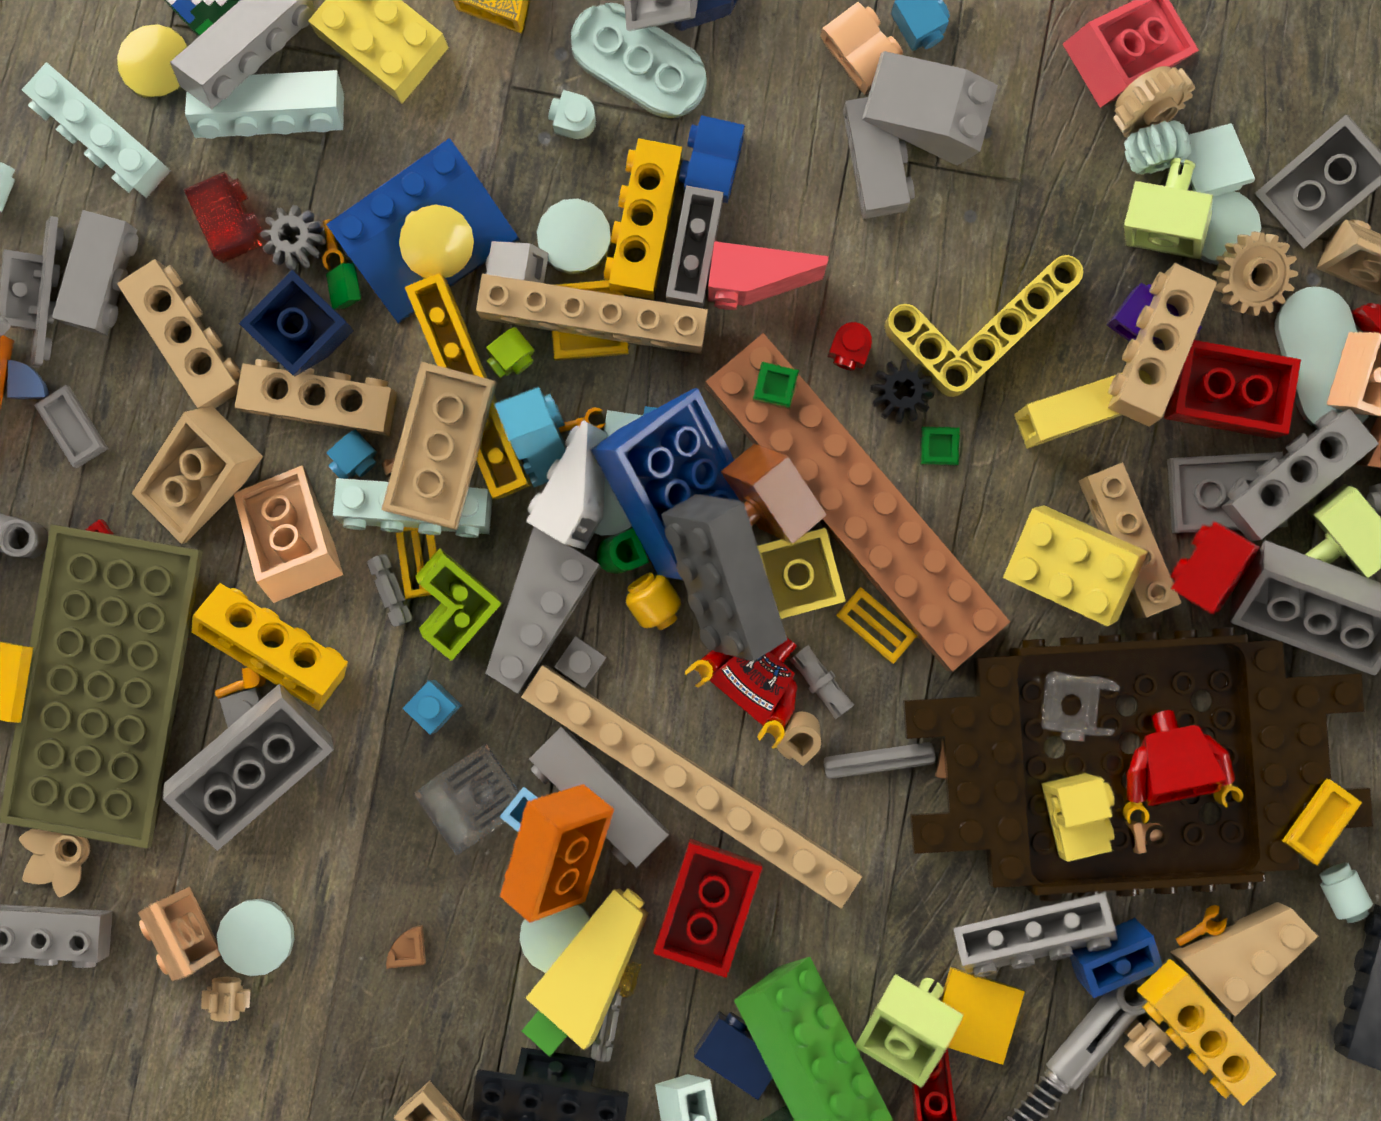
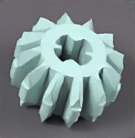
(1156, 145)

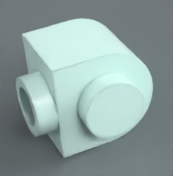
(572, 115)

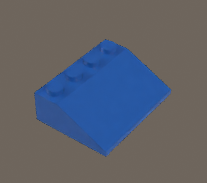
(374, 224)
(662, 464)

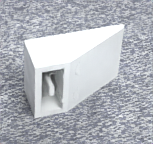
(575, 491)

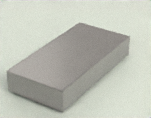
(71, 426)

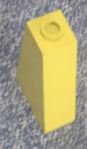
(1068, 412)
(587, 973)

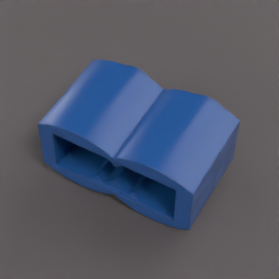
(714, 155)

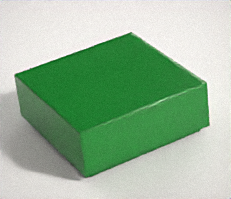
(343, 286)
(775, 385)
(939, 446)

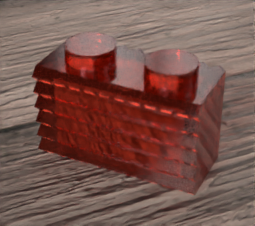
(224, 217)

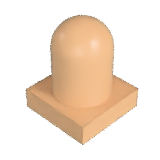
(1139, 831)

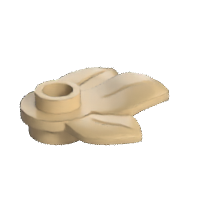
(52, 861)

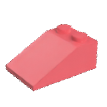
(1128, 44)
(755, 273)

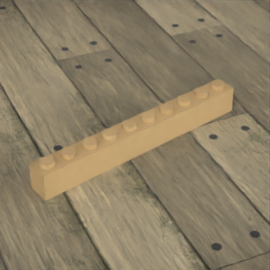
(692, 786)

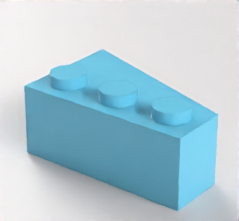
(533, 431)

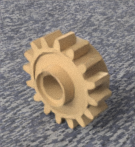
(1152, 99)
(1272, 276)

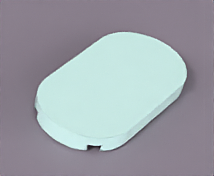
(639, 63)
(1314, 329)

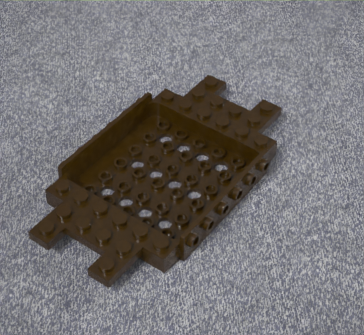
(1256, 713)

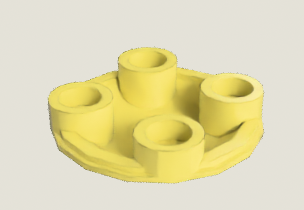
(146, 60)
(436, 241)

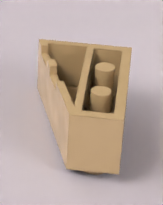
(1246, 955)

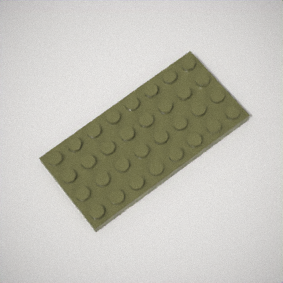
(101, 686)

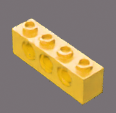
(664, 164)
(311, 684)
(1222, 1049)

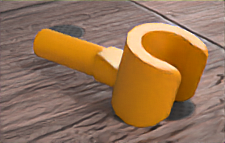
(332, 247)
(569, 425)
(250, 680)
(1205, 926)

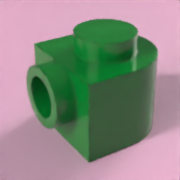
(621, 552)

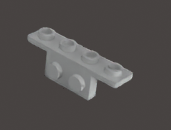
(27, 288)

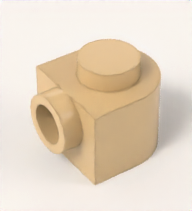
(801, 738)

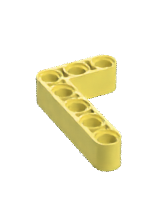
(990, 335)

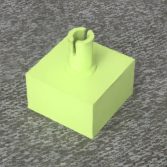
(1169, 215)
(1350, 531)
(910, 1029)

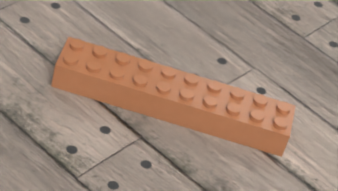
(864, 511)

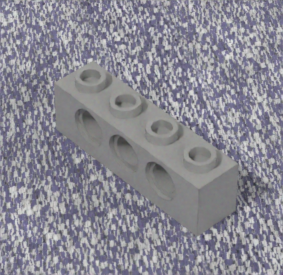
(1349, 444)

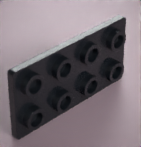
(546, 1091)

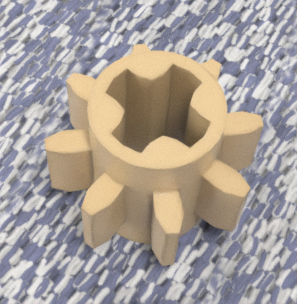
(225, 999)
(1147, 1043)

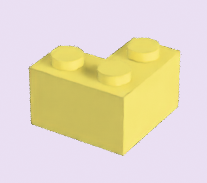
(1080, 815)

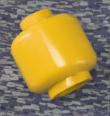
(653, 601)

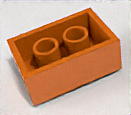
(556, 852)

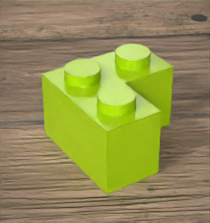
(463, 606)

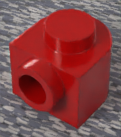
(851, 346)

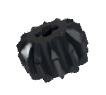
(897, 379)

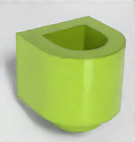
(510, 353)

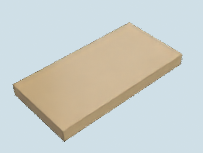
(439, 445)

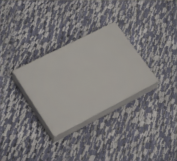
(1201, 488)

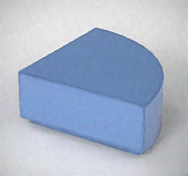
(24, 382)

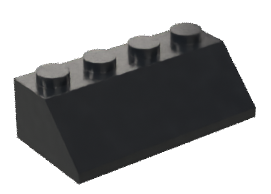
(1360, 1030)

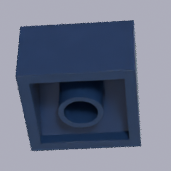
(296, 325)

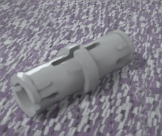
(821, 682)

